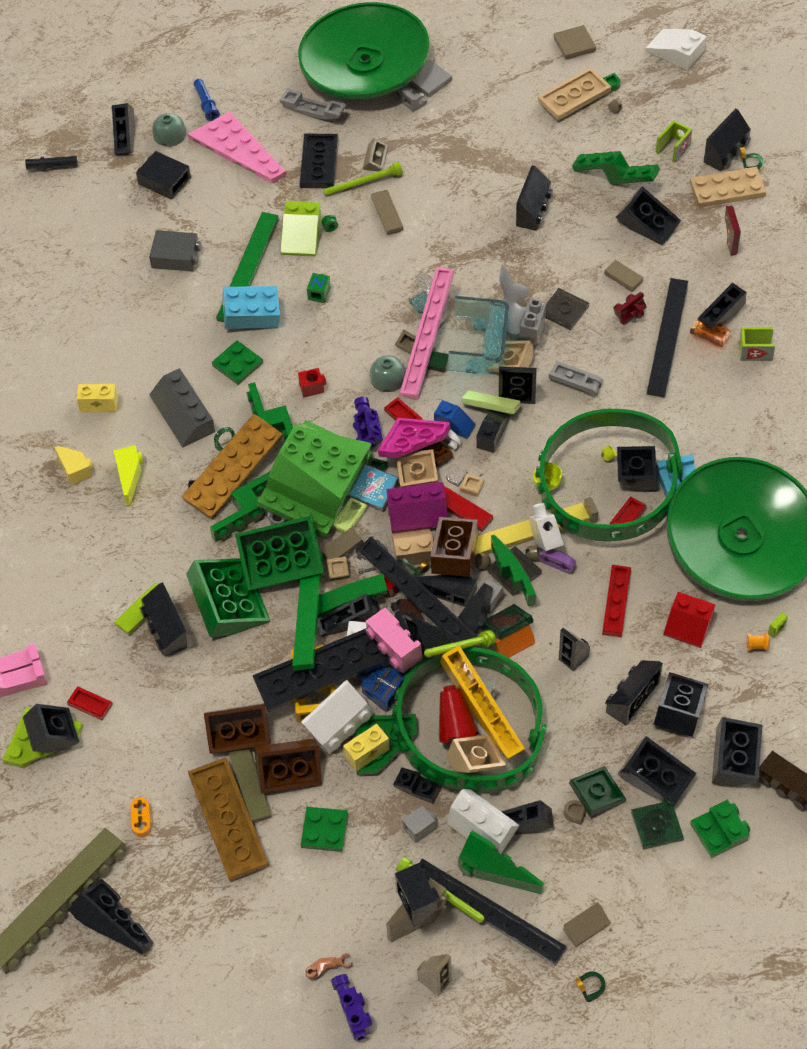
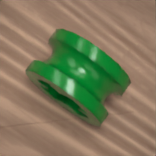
(329, 223)

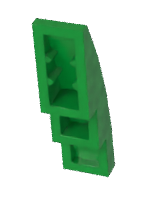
(511, 567)
(372, 586)

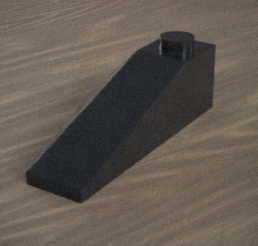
(101, 911)

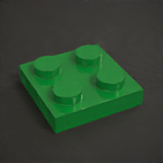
(237, 362)
(324, 829)

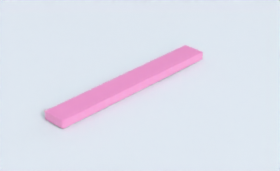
(427, 333)

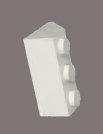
(338, 717)
(475, 814)

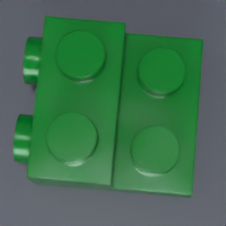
(721, 828)

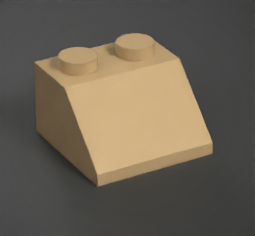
(413, 546)
(474, 754)

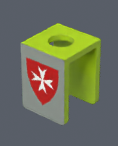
(670, 132)
(756, 344)

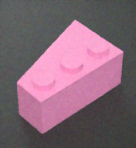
(393, 640)

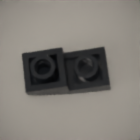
(416, 785)

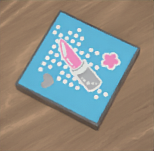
(372, 486)

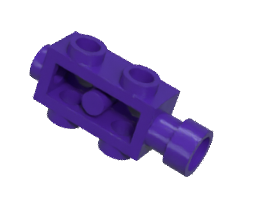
(367, 423)
(352, 1007)

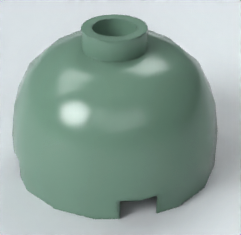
(168, 129)
(387, 373)

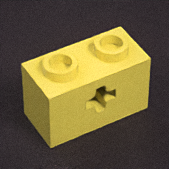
(97, 397)
(366, 747)

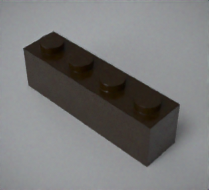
(785, 779)

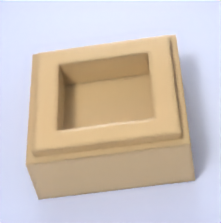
(471, 485)
(337, 567)

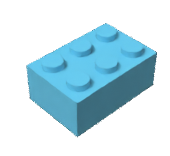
(251, 307)

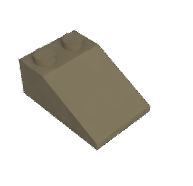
(400, 923)

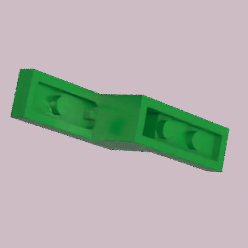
(616, 167)
(275, 417)
(245, 501)

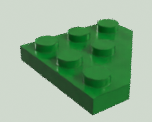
(385, 723)

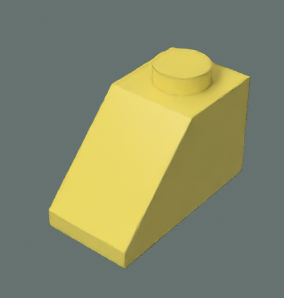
(74, 464)

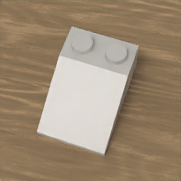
(678, 46)

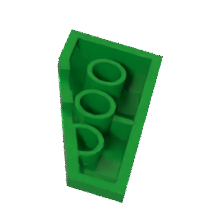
(485, 863)

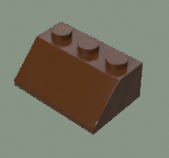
(237, 728)
(288, 765)

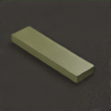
(249, 784)

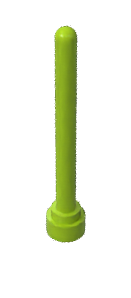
(395, 169)
(485, 639)
(405, 863)

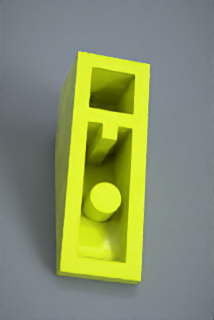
(129, 470)

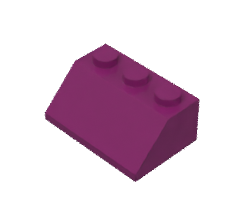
(416, 507)

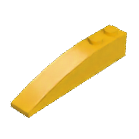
(481, 702)

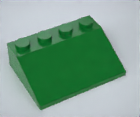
(279, 552)
(224, 597)

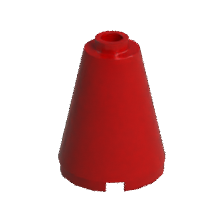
(455, 716)

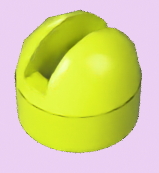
(608, 453)

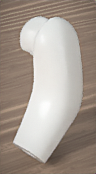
(453, 439)

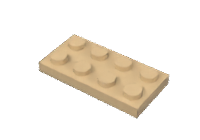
(574, 93)
(727, 187)

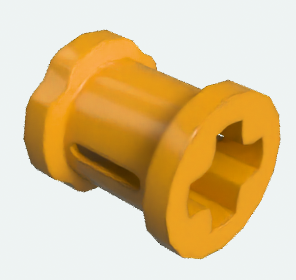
(757, 642)

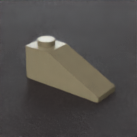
(436, 973)

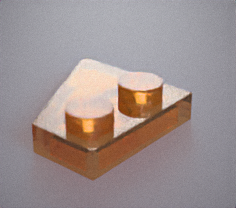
(717, 336)

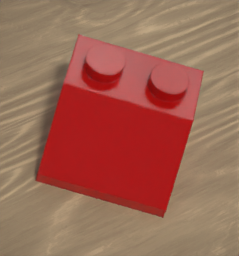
(689, 619)

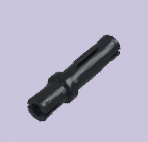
(55, 162)

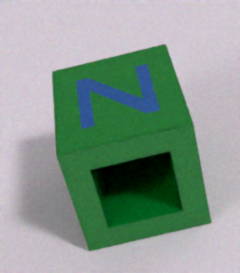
(318, 287)

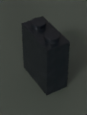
(163, 175)

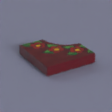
(733, 230)

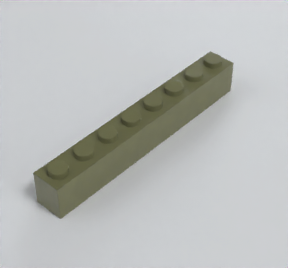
(57, 898)

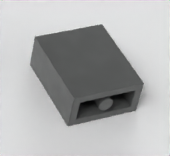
(174, 250)

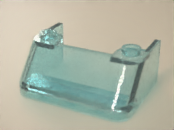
(487, 316)

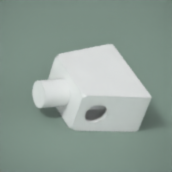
(545, 528)

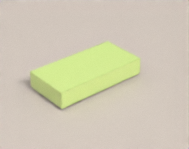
(349, 515)

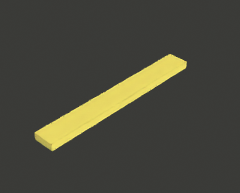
(522, 531)

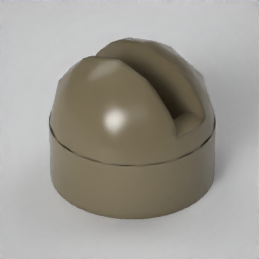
(615, 105)
(532, 552)
(482, 561)

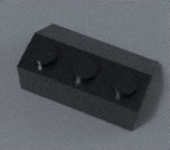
(726, 141)
(533, 199)
(164, 621)
(425, 633)
(634, 690)
(737, 752)

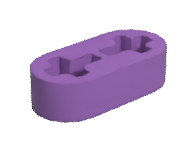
(557, 560)

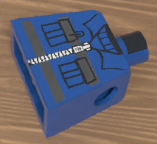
(381, 685)

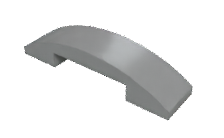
(311, 108)

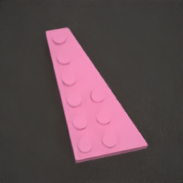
(237, 145)

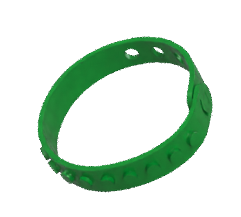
(605, 418)
(459, 781)

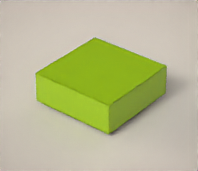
(777, 625)

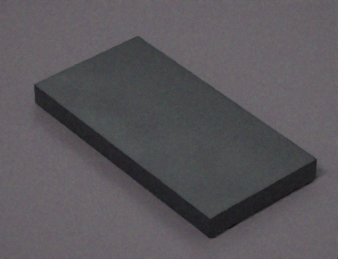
(318, 160)

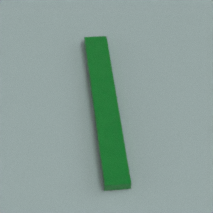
(253, 254)
(307, 622)

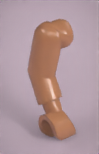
(322, 964)

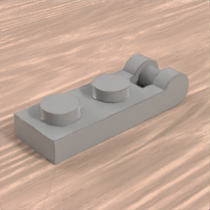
(576, 378)

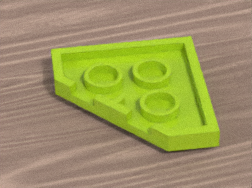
(20, 751)

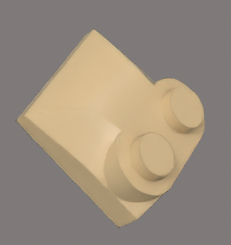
(515, 355)
(417, 468)

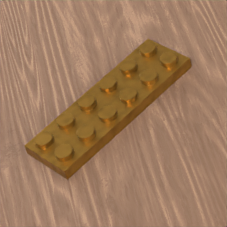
(232, 466)
(228, 819)

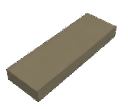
(387, 212)

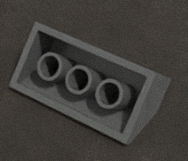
(182, 408)

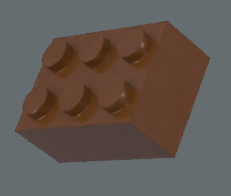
(454, 546)

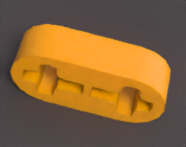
(136, 817)

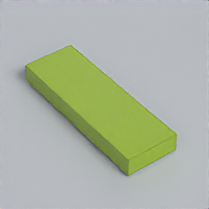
(132, 617)

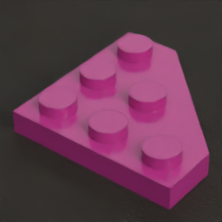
(412, 435)

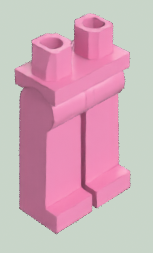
(21, 671)

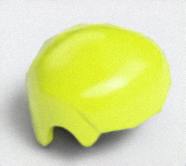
(552, 476)

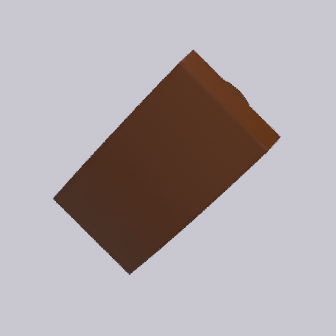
(441, 452)

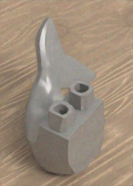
(523, 322)

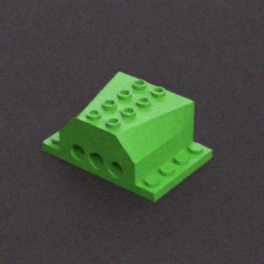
(314, 475)

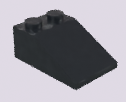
(648, 217)
(518, 383)
(680, 704)
(657, 772)

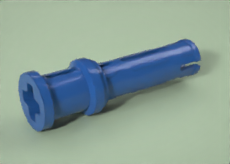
(208, 104)

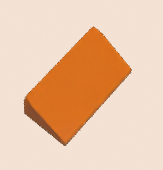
(515, 642)

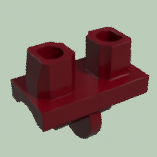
(631, 308)

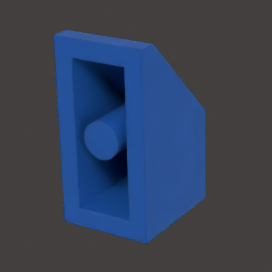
(459, 421)

